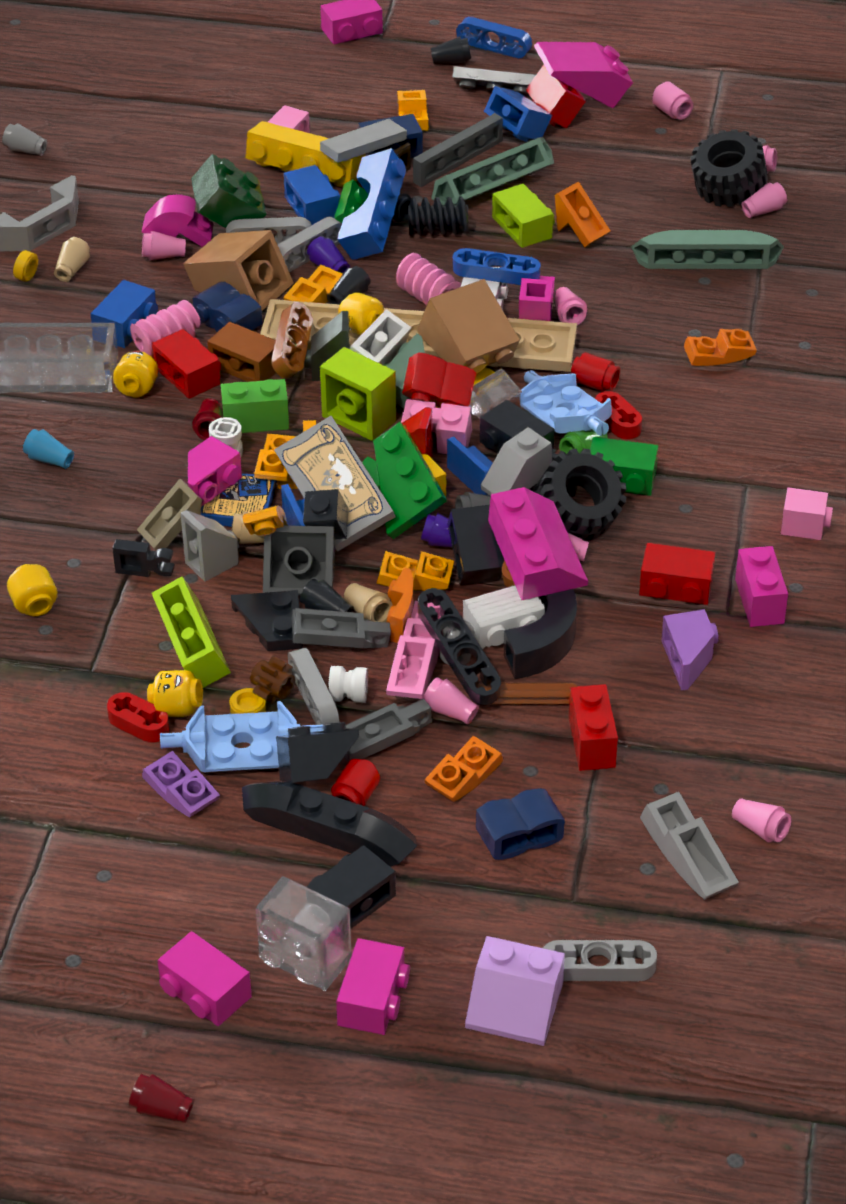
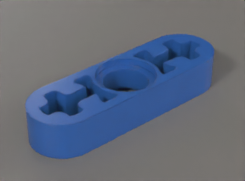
(505, 34)
(478, 263)

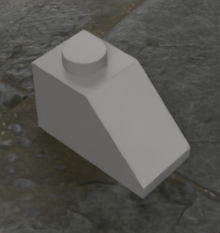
(519, 463)
(207, 545)

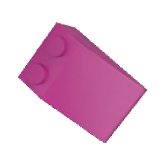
(587, 68)

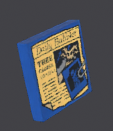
(245, 495)

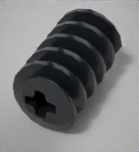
(438, 215)

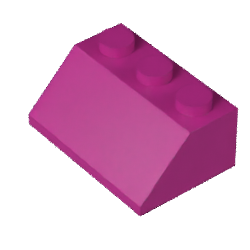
(534, 543)

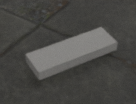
(363, 140)

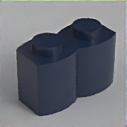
(224, 304)
(519, 823)

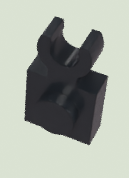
(138, 560)

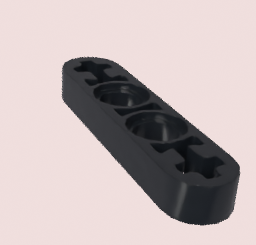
(457, 646)

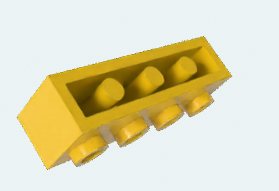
(296, 149)

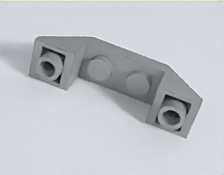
(43, 224)

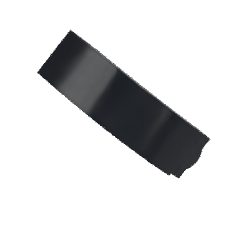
(546, 641)

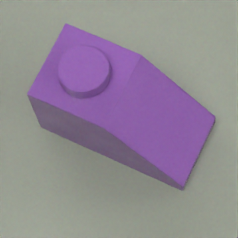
(688, 644)

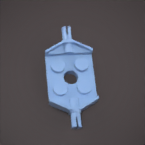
(563, 404)
(213, 738)

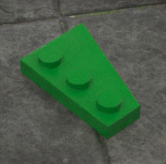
(405, 480)

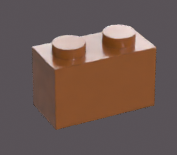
(243, 352)

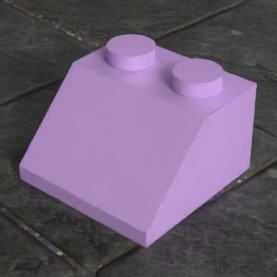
(515, 990)

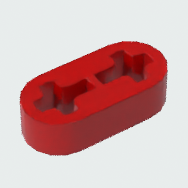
(621, 412)
(135, 720)

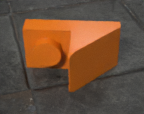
(579, 212)

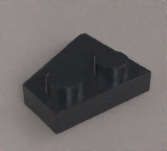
(269, 617)

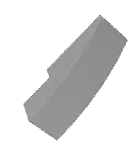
(688, 846)

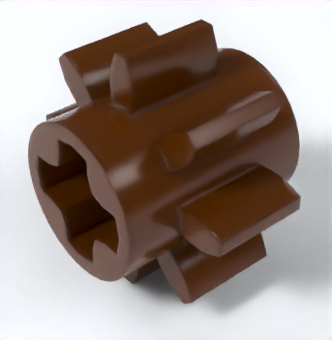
(272, 679)

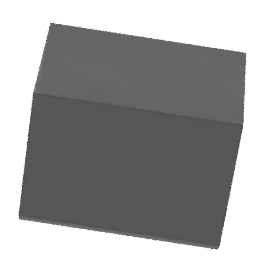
(296, 556)

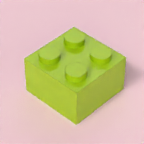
(358, 393)

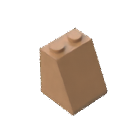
(243, 260)
(468, 327)

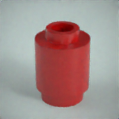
(595, 372)
(356, 781)

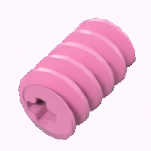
(423, 278)
(163, 324)

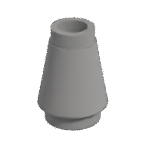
(23, 140)

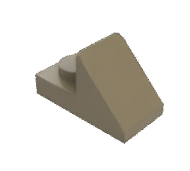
(165, 520)

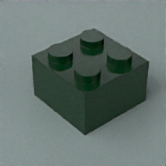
(226, 192)

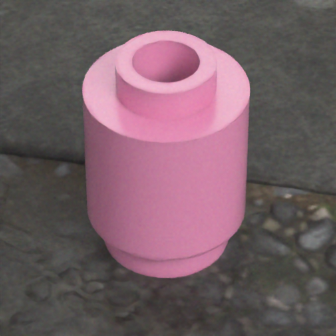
(672, 101)

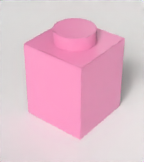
(805, 513)

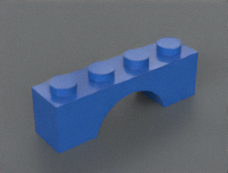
(368, 227)

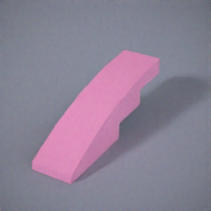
(413, 659)

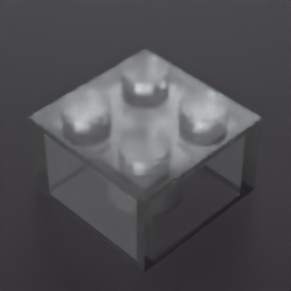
(303, 933)

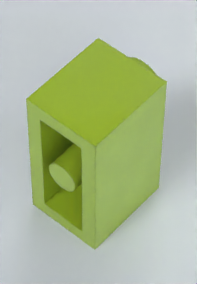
(522, 215)

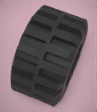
(729, 167)
(597, 479)

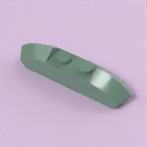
(494, 171)
(707, 250)

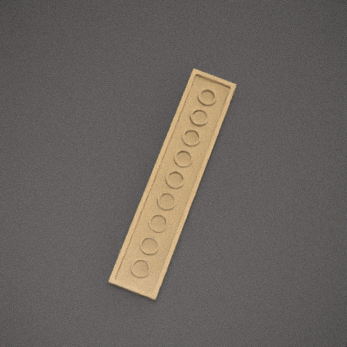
(541, 344)

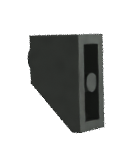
(327, 343)

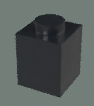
(326, 509)

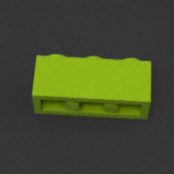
(190, 632)

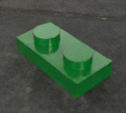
(350, 200)

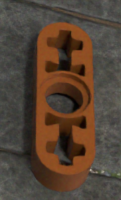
(284, 347)

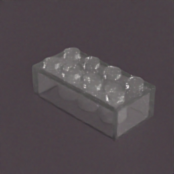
(57, 357)

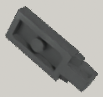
(338, 629)
(387, 728)

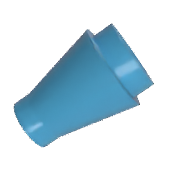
(47, 449)

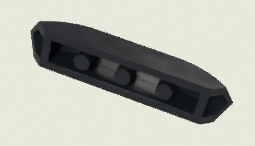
(327, 820)

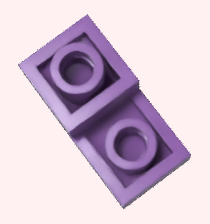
(179, 786)

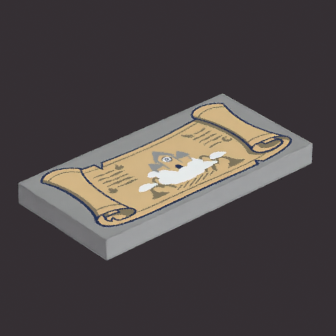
(326, 461)

